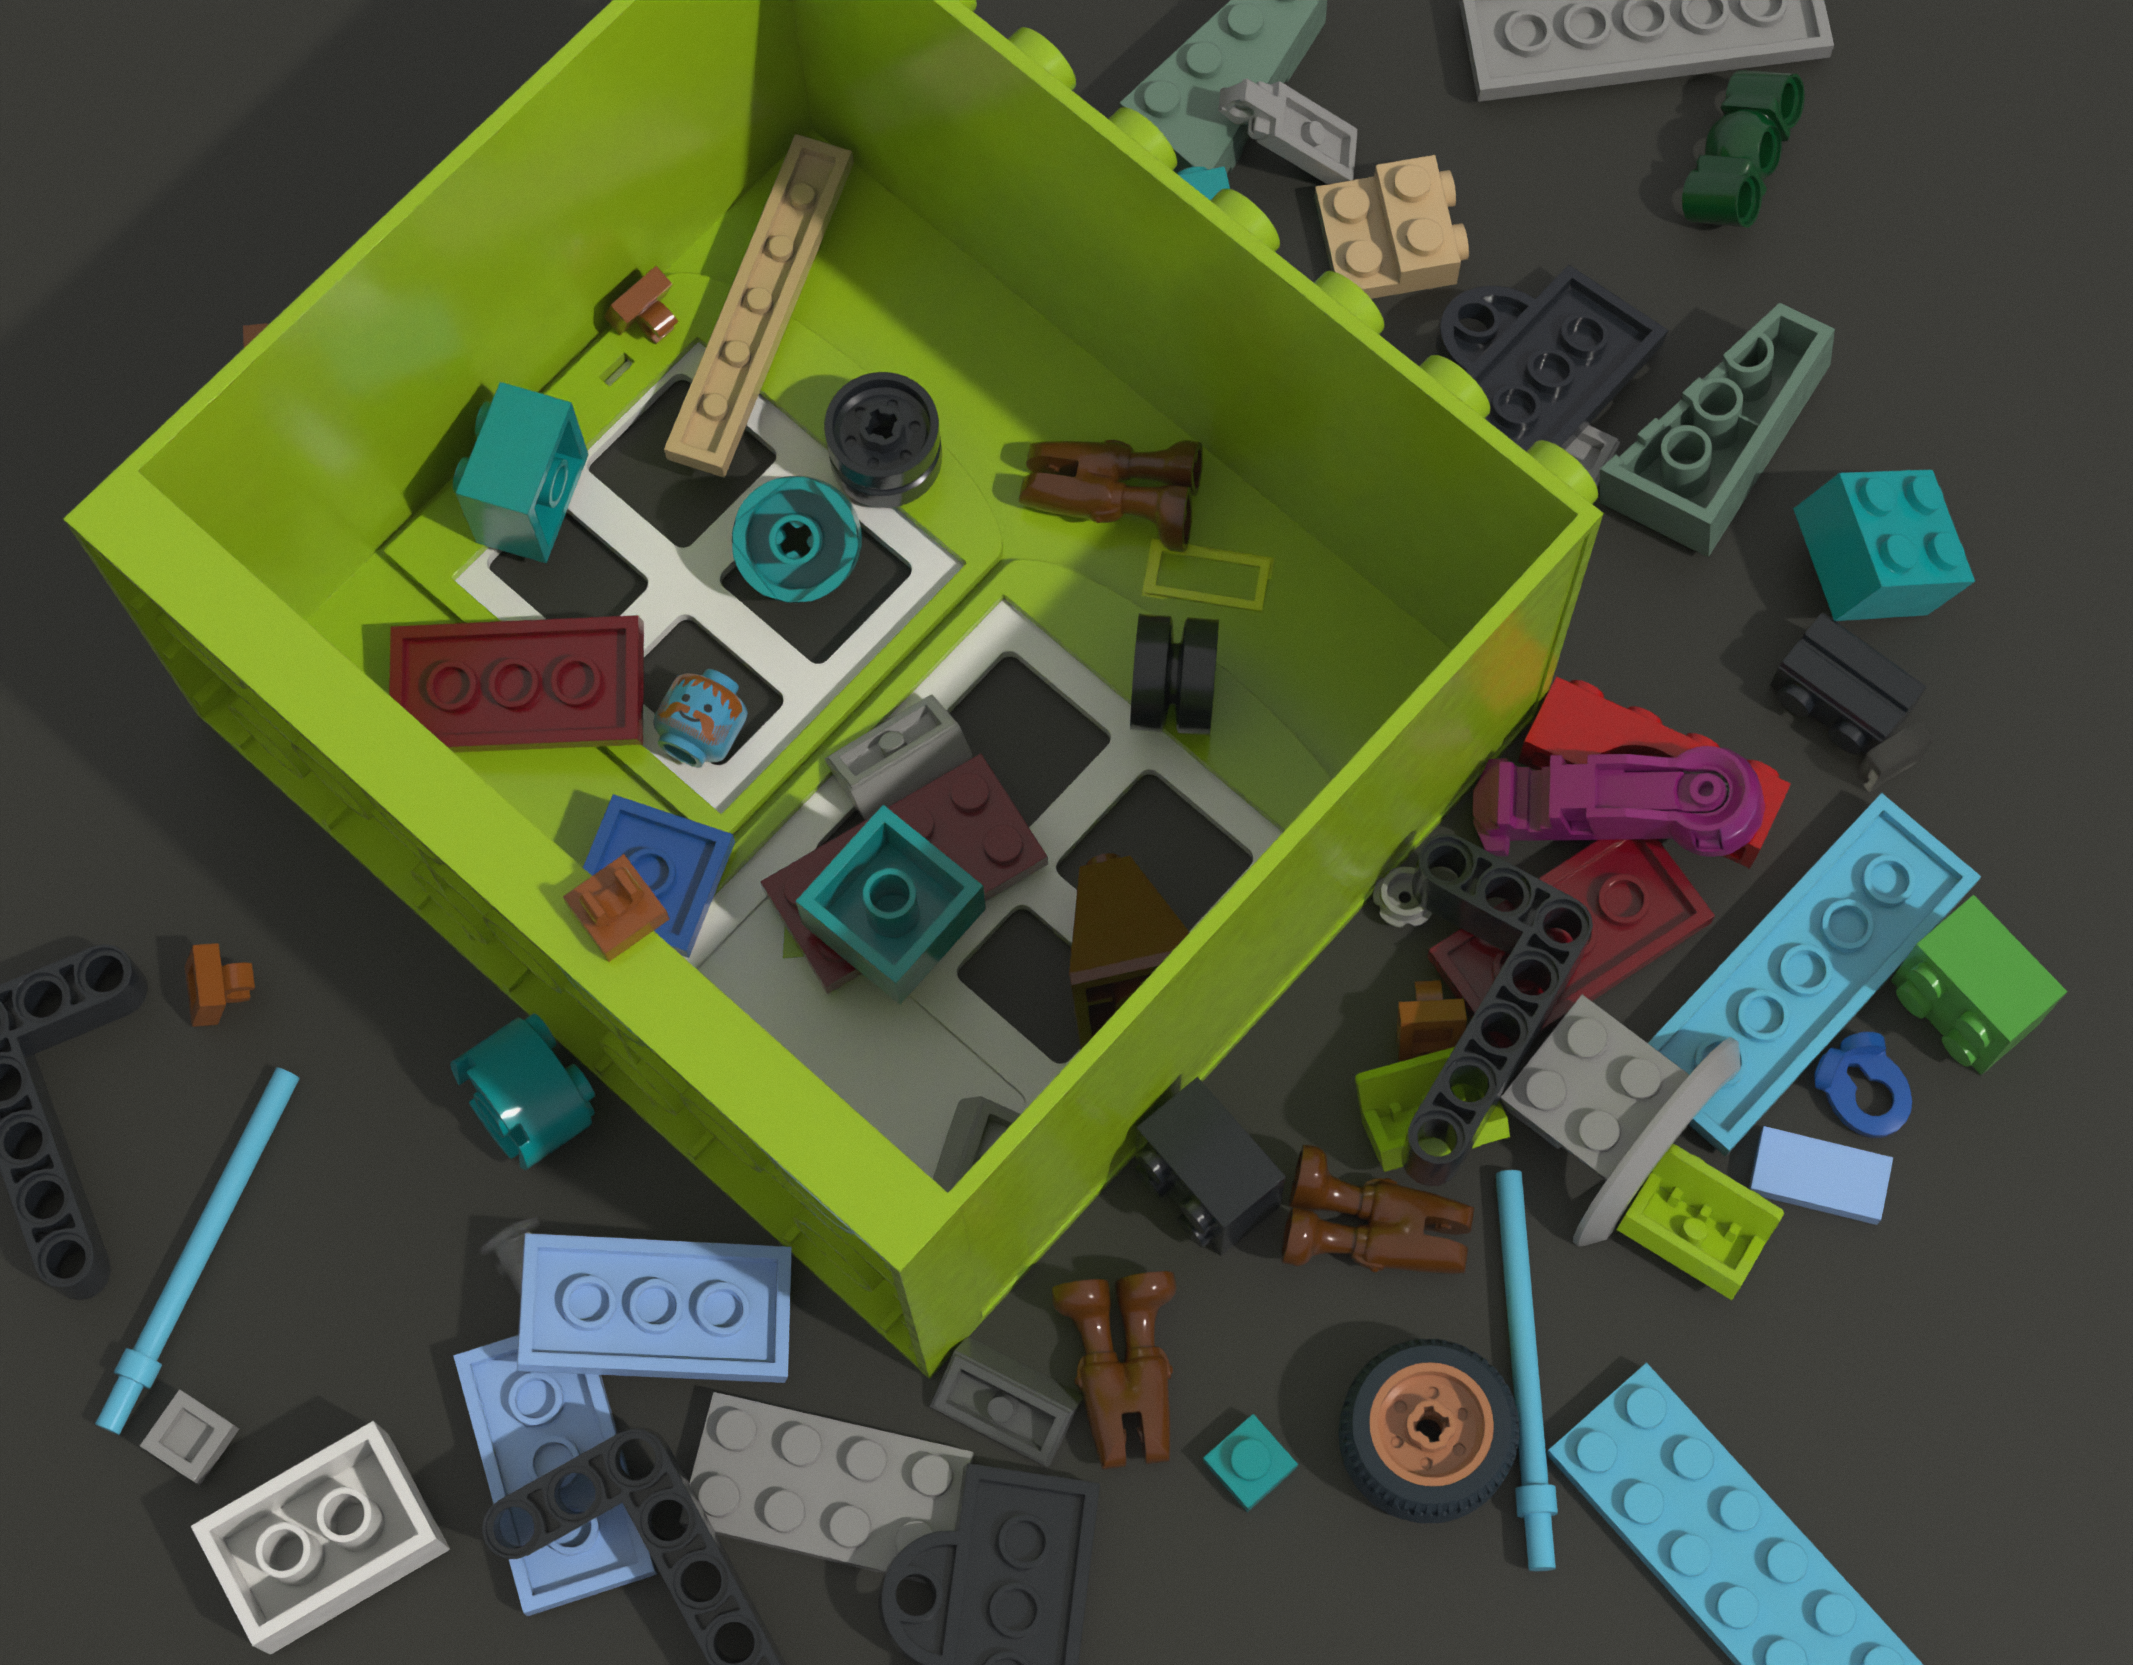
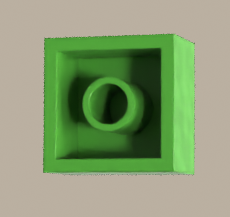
(1976, 986)

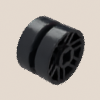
(883, 439)
(1174, 674)

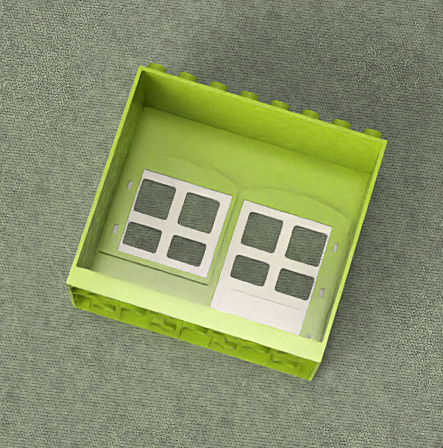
(1039, 293)

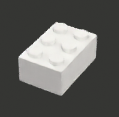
(320, 1538)

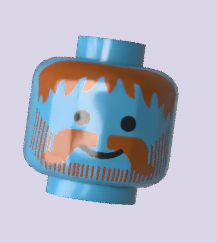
(700, 718)

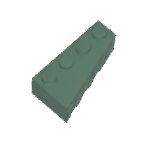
(1239, 42)
(1713, 445)

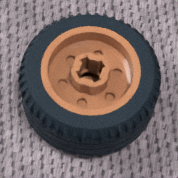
(1454, 1394)

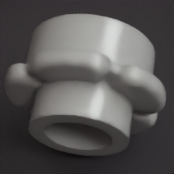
(1387, 897)

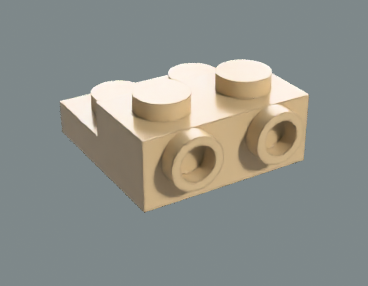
(1393, 228)

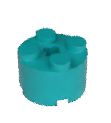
(761, 531)
(525, 1091)

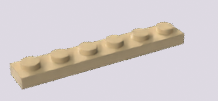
(759, 306)

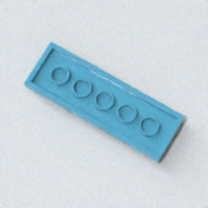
(1814, 963)
(1717, 1535)

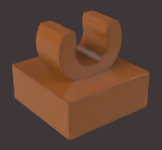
(643, 305)
(616, 907)
(214, 985)
(1429, 1022)

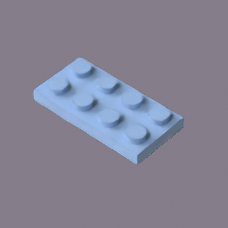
(654, 1308)
(524, 1431)

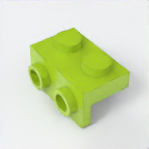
(1394, 1094)
(1701, 1221)

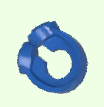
(1868, 1053)

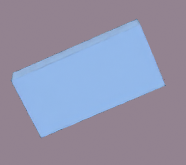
(1820, 1175)

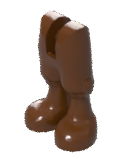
(1086, 477)
(1393, 1215)
(1126, 1386)

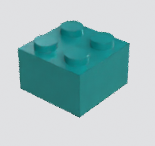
(521, 471)
(1883, 544)
(891, 904)

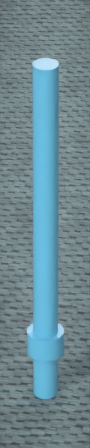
(140, 1366)
(1535, 1498)

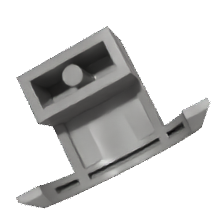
(1612, 1104)

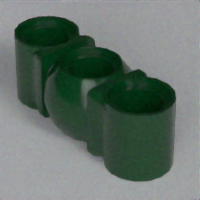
(1743, 148)

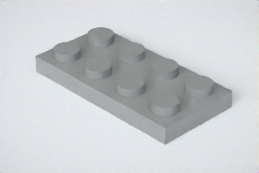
(821, 1483)

